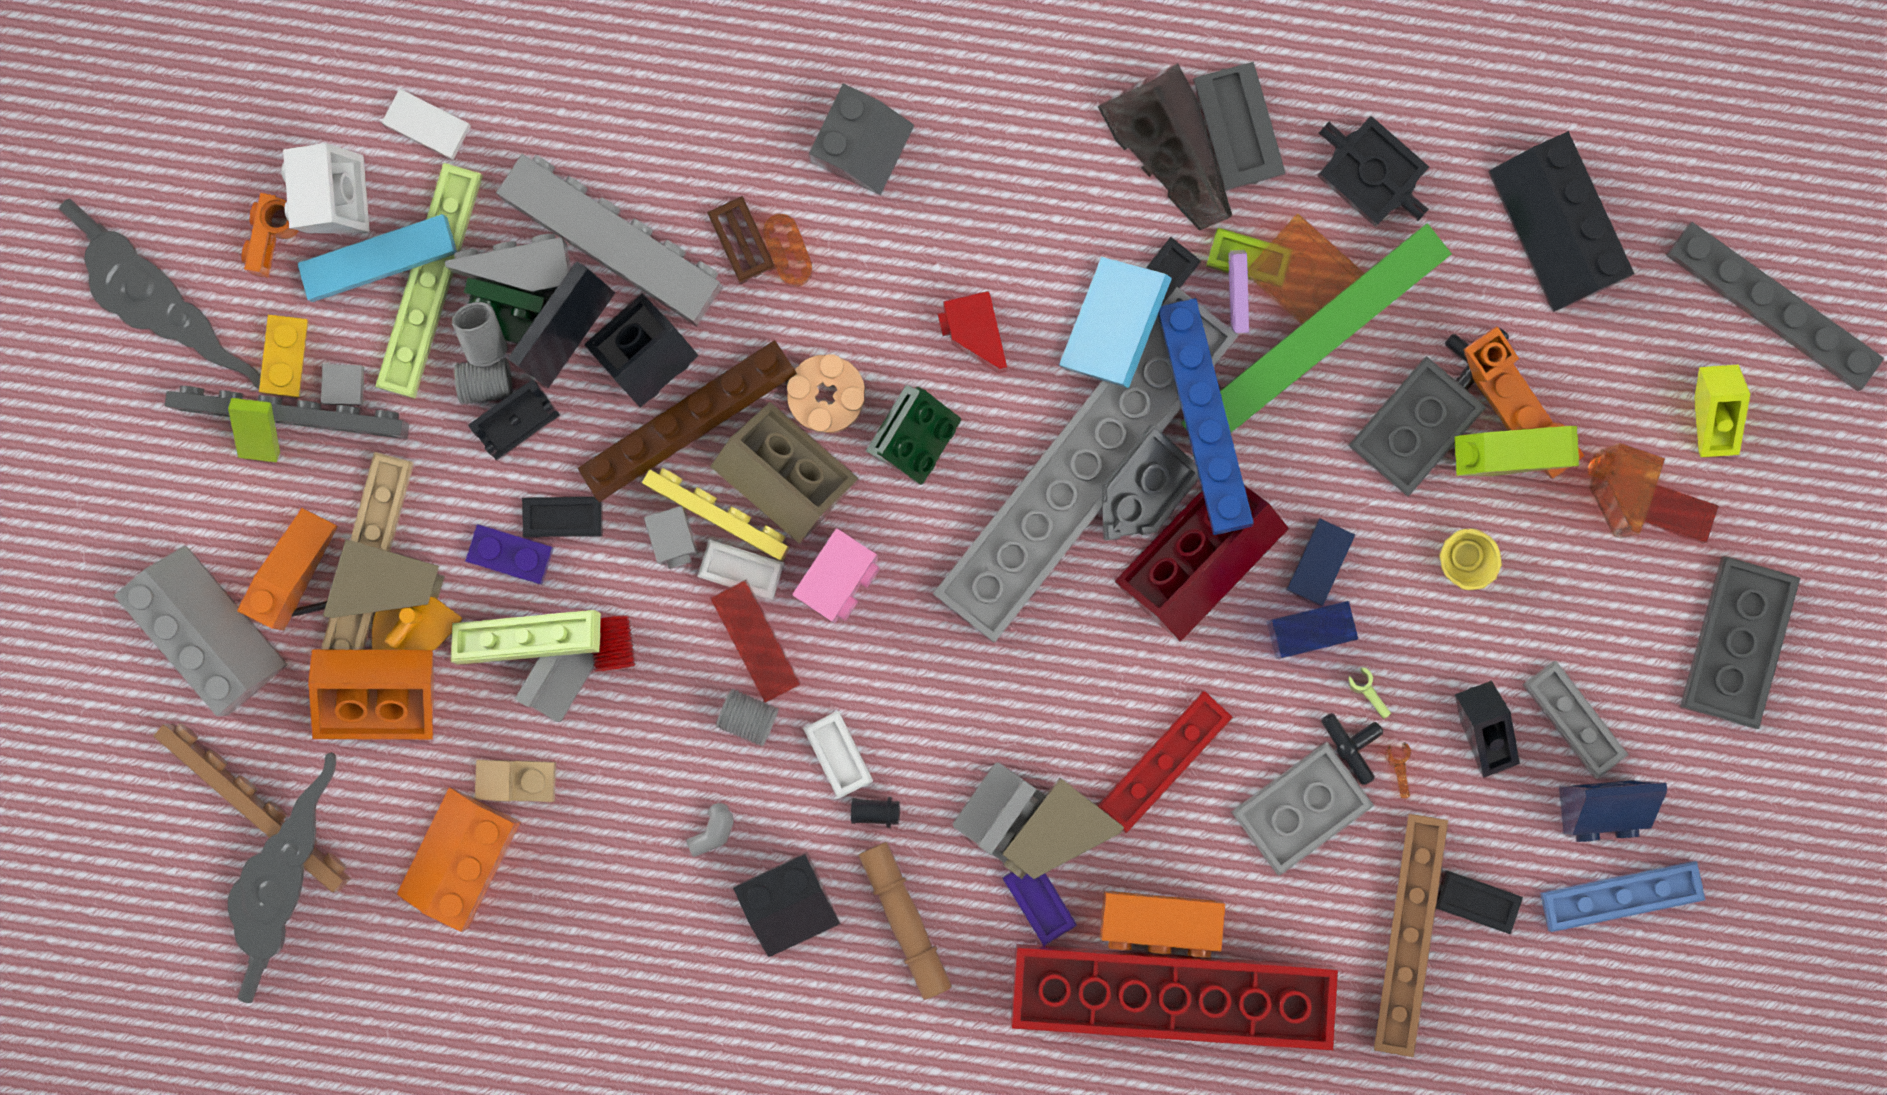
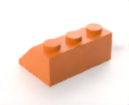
(371, 694)
(458, 859)

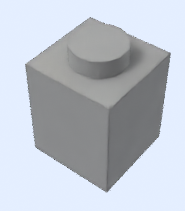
(671, 537)

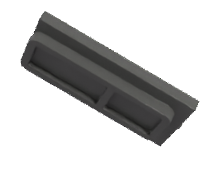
(1239, 126)

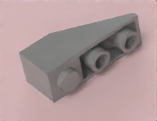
(526, 268)

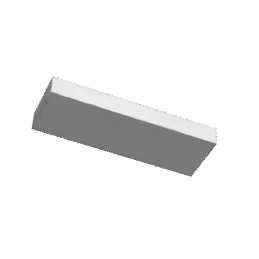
(1575, 719)

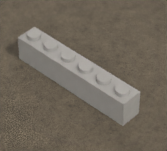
(609, 238)

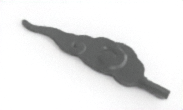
(145, 294)
(273, 883)

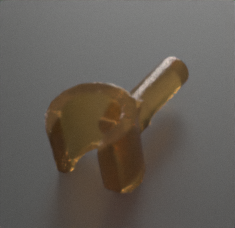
(1400, 768)

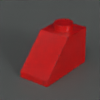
(974, 329)

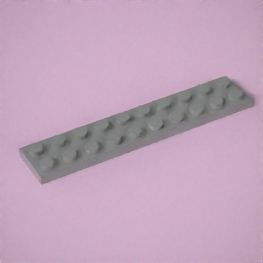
(1066, 487)

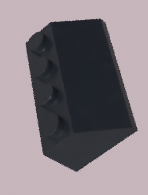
(1561, 222)

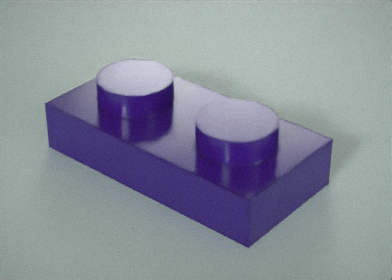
(509, 554)

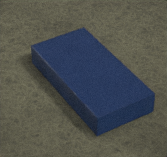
(1320, 562)

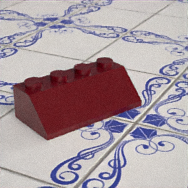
(1192, 569)

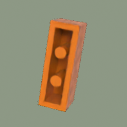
(1162, 923)

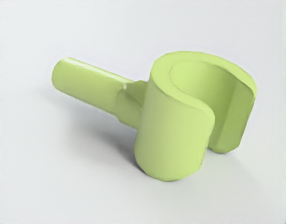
(1370, 693)

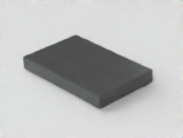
(1417, 426)

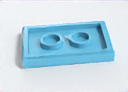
(1115, 322)

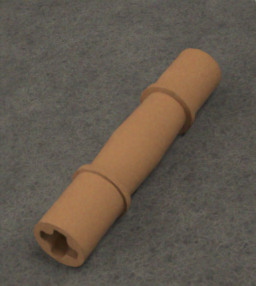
(905, 921)

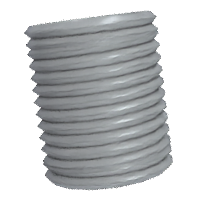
(479, 334)
(483, 383)
(747, 717)

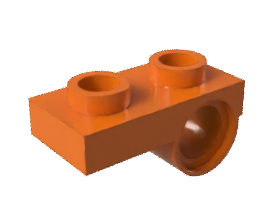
(259, 251)

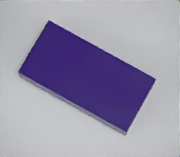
(1041, 906)

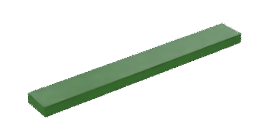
(1332, 325)

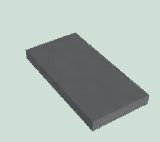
(1740, 642)

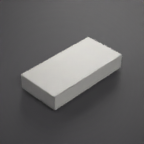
(426, 124)
(732, 565)
(838, 754)

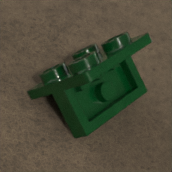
(512, 307)
(914, 433)

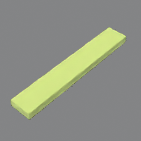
(427, 288)

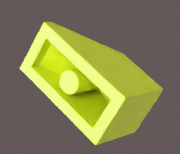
(1720, 410)

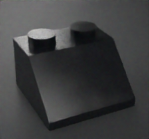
(641, 350)
(786, 904)

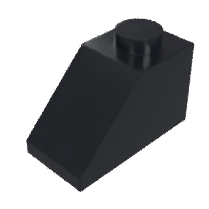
(1488, 728)

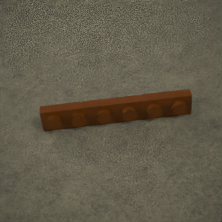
(686, 421)

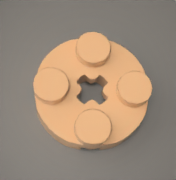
(848, 398)

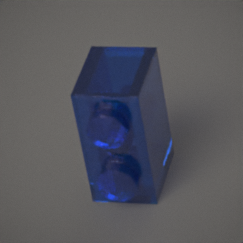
(1312, 630)

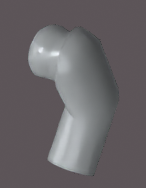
(716, 833)

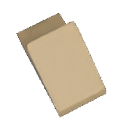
(515, 780)

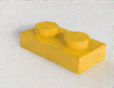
(283, 356)

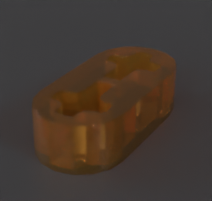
(796, 247)

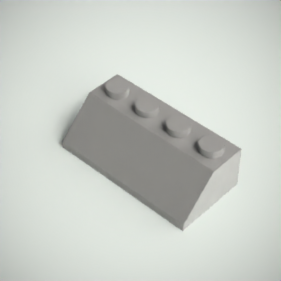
(201, 631)

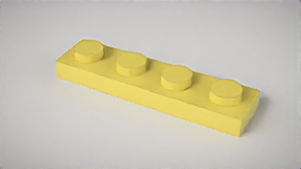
(703, 505)

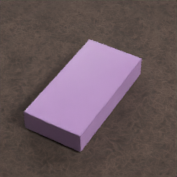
(1238, 291)

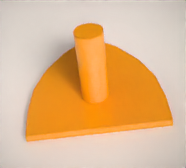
(413, 627)

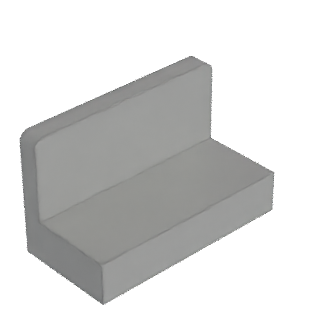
(555, 683)

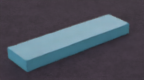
(377, 258)

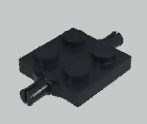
(1373, 171)

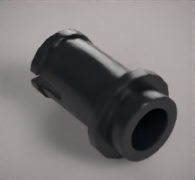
(875, 811)

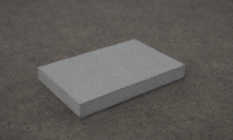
(1302, 808)

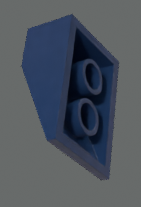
(1610, 807)

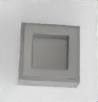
(342, 385)

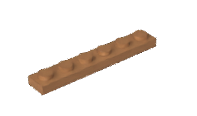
(242, 796)
(1411, 935)

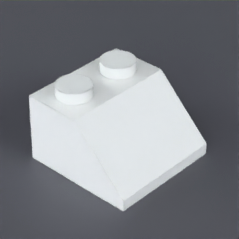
(325, 189)

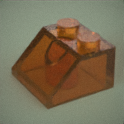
(1624, 486)

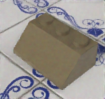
(783, 472)

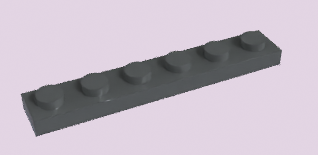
(1775, 306)
(305, 414)

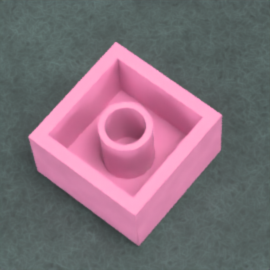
(837, 576)

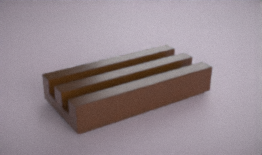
(755, 270)

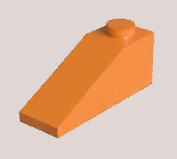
(287, 571)

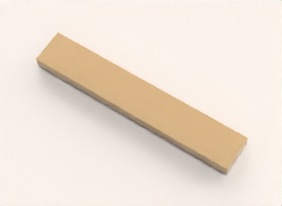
(374, 527)

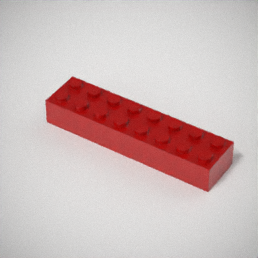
(1174, 997)

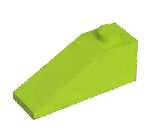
(1516, 451)

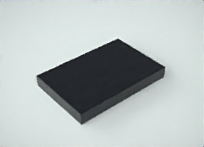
(562, 324)

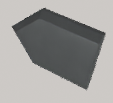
(1146, 486)

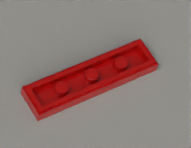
(1165, 761)

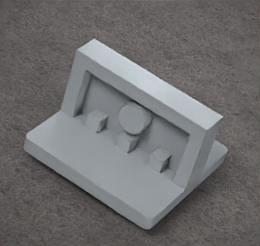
(997, 810)

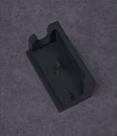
(514, 420)

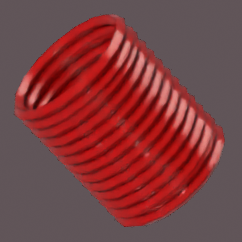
(615, 644)

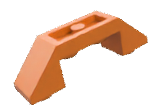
(1505, 389)

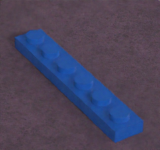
(1205, 417)

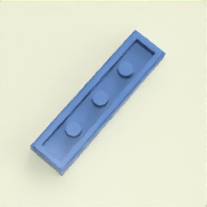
(1622, 896)

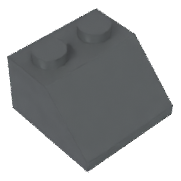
(861, 139)

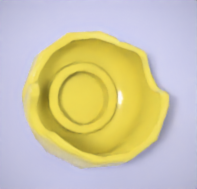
(1470, 559)

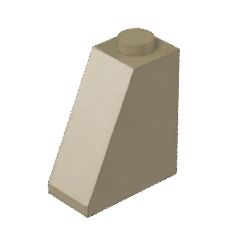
(379, 581)
(1057, 832)

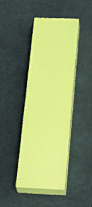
(525, 637)

